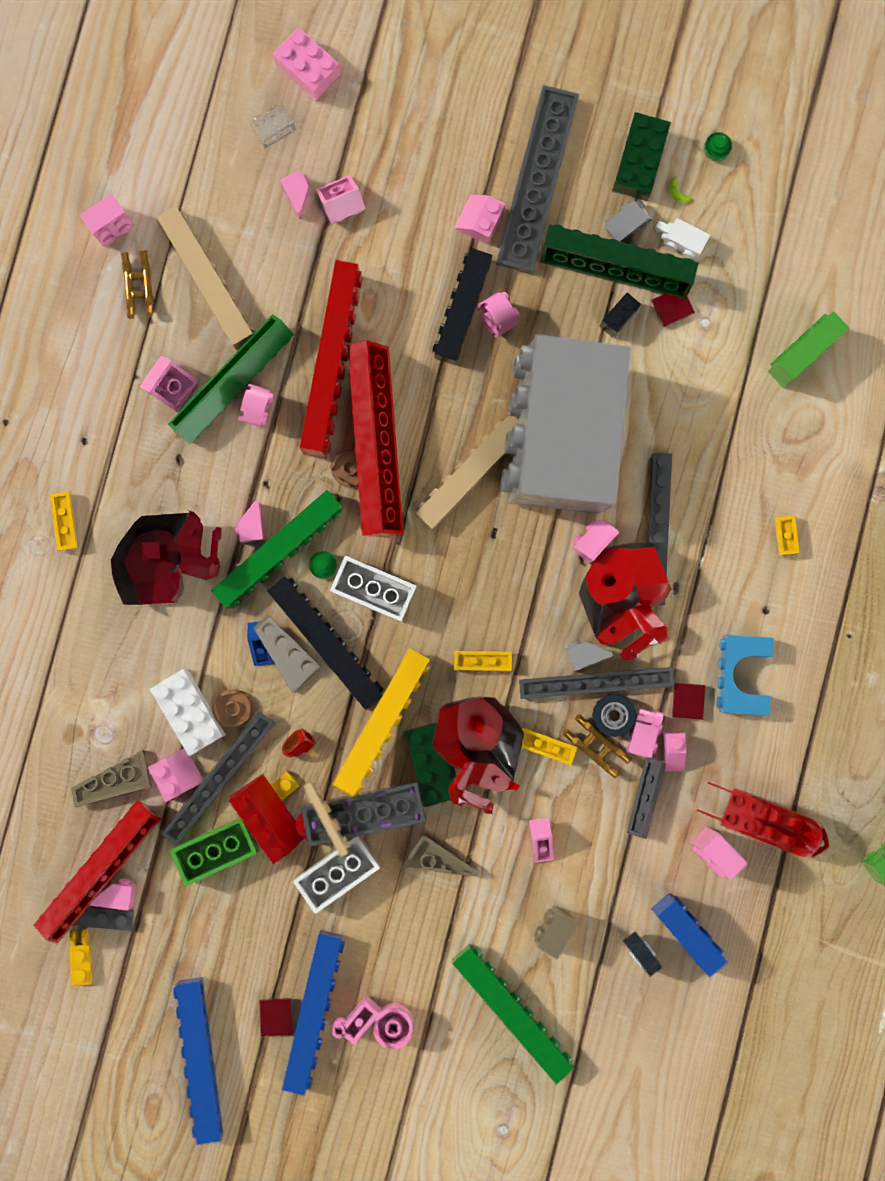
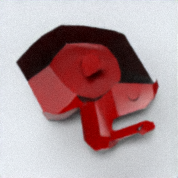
(620, 596)
(481, 741)

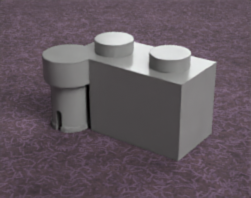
(628, 221)

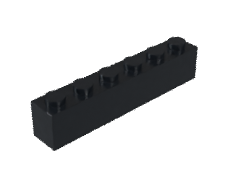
(462, 307)

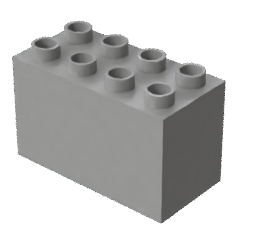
(567, 424)

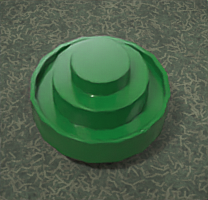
(718, 146)
(322, 564)

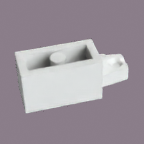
(682, 238)

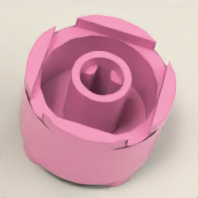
(498, 314)
(255, 405)
(391, 1036)

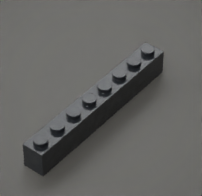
(323, 640)

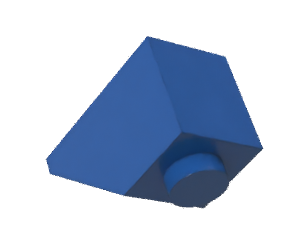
(258, 651)

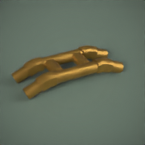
(129, 277)
(597, 758)

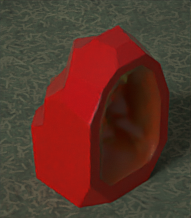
(298, 743)

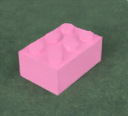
(307, 64)
(717, 853)

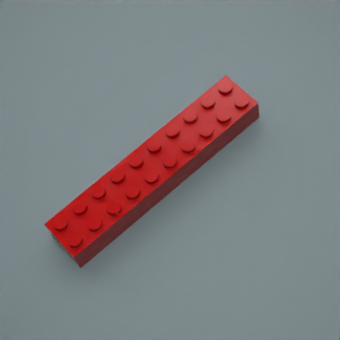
(330, 359)
(375, 439)

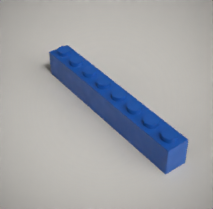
(312, 1012)
(199, 1061)

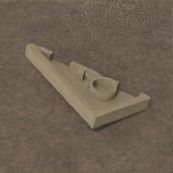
(432, 856)

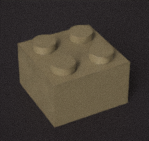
(554, 932)

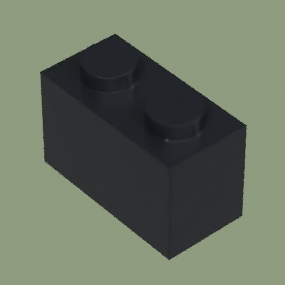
(620, 315)

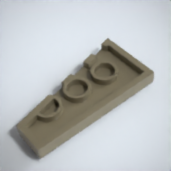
(286, 653)
(122, 779)

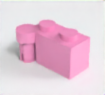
(645, 732)
(357, 1021)

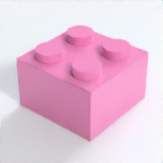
(106, 220)

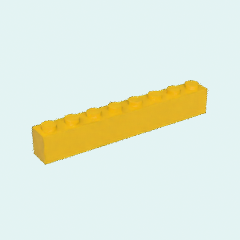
(380, 723)

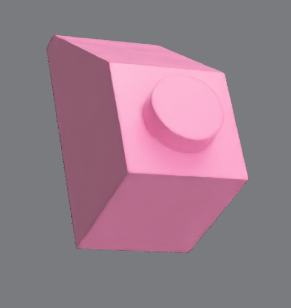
(297, 190)
(251, 525)
(674, 751)
(541, 840)
(117, 896)

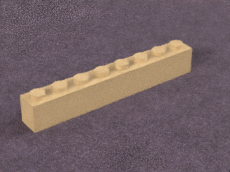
(205, 277)
(466, 476)

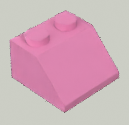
(341, 199)
(480, 217)
(169, 383)
(595, 540)
(175, 774)

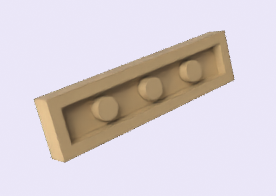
(331, 825)

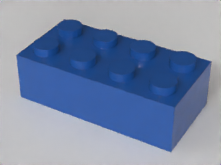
(686, 931)

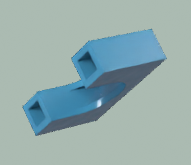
(733, 650)

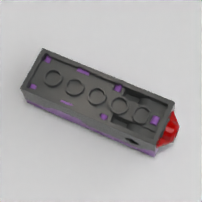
(365, 813)

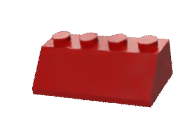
(266, 818)

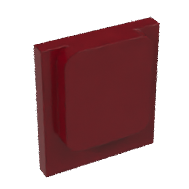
(672, 308)
(688, 701)
(275, 1017)

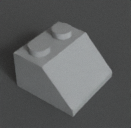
(584, 654)

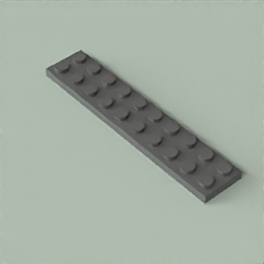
(537, 179)

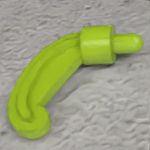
(675, 193)

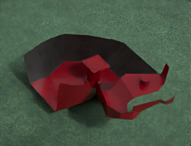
(157, 553)

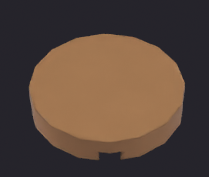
(344, 468)
(232, 708)

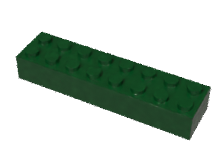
(618, 261)

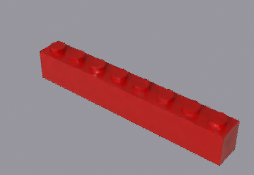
(96, 872)

